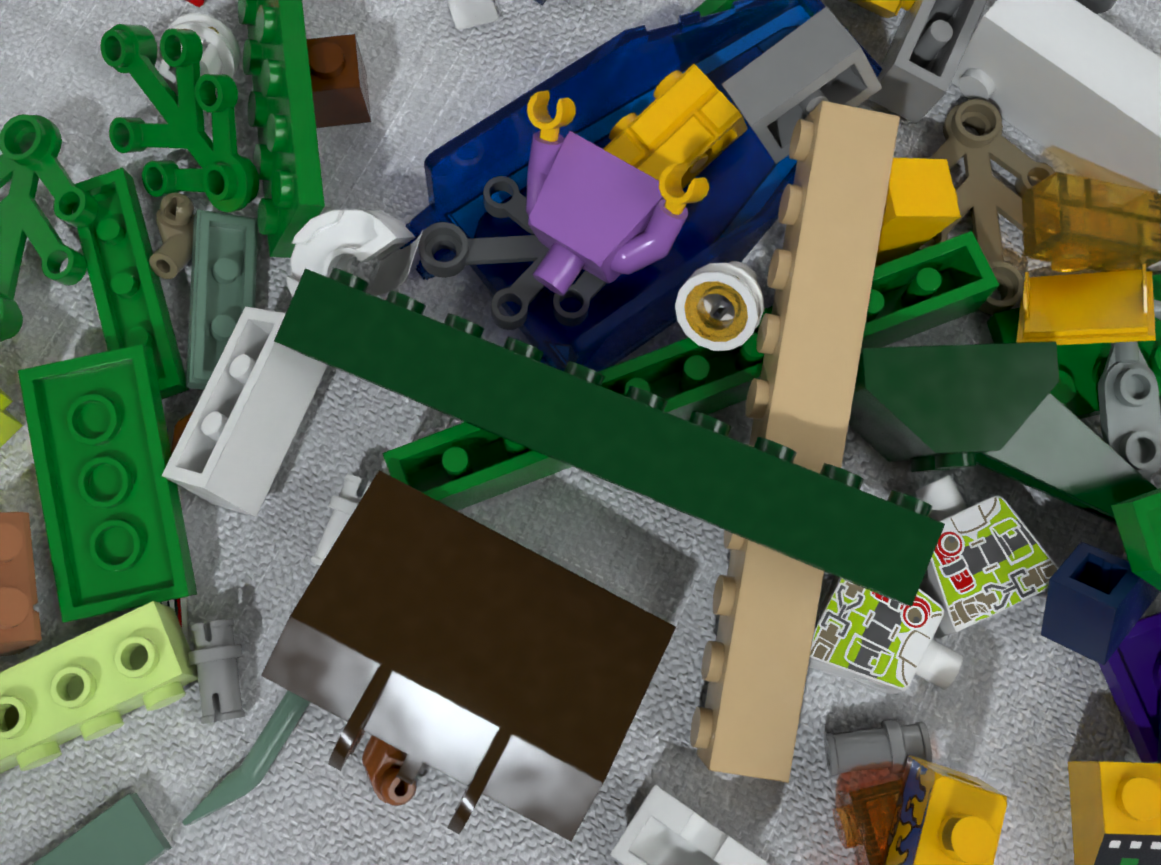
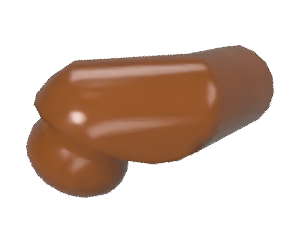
(382, 766)

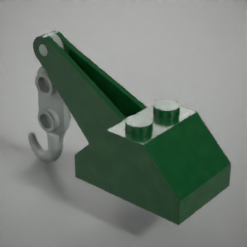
(997, 411)

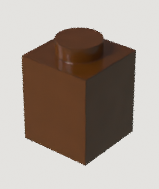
(338, 81)

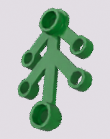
(30, 153)
(225, 176)

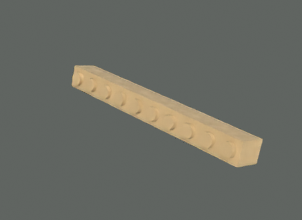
(806, 405)

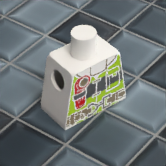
(981, 559)
(880, 640)

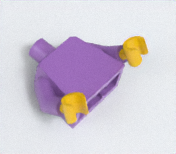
(596, 206)

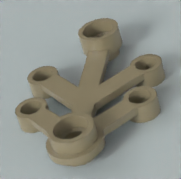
(986, 194)

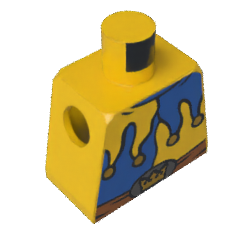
(944, 818)

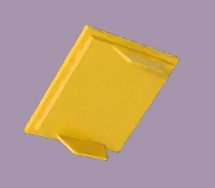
(1088, 308)

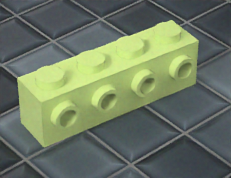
(91, 684)

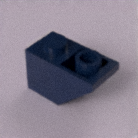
(1094, 602)

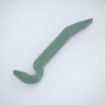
(257, 761)

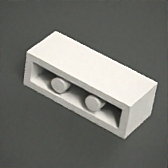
(245, 416)

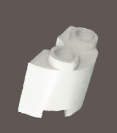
(341, 236)
(673, 834)

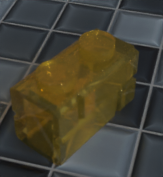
(1091, 224)

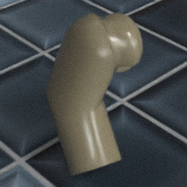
(176, 231)

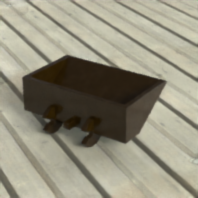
(469, 657)

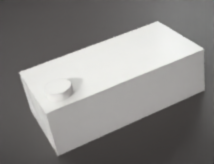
(1070, 87)

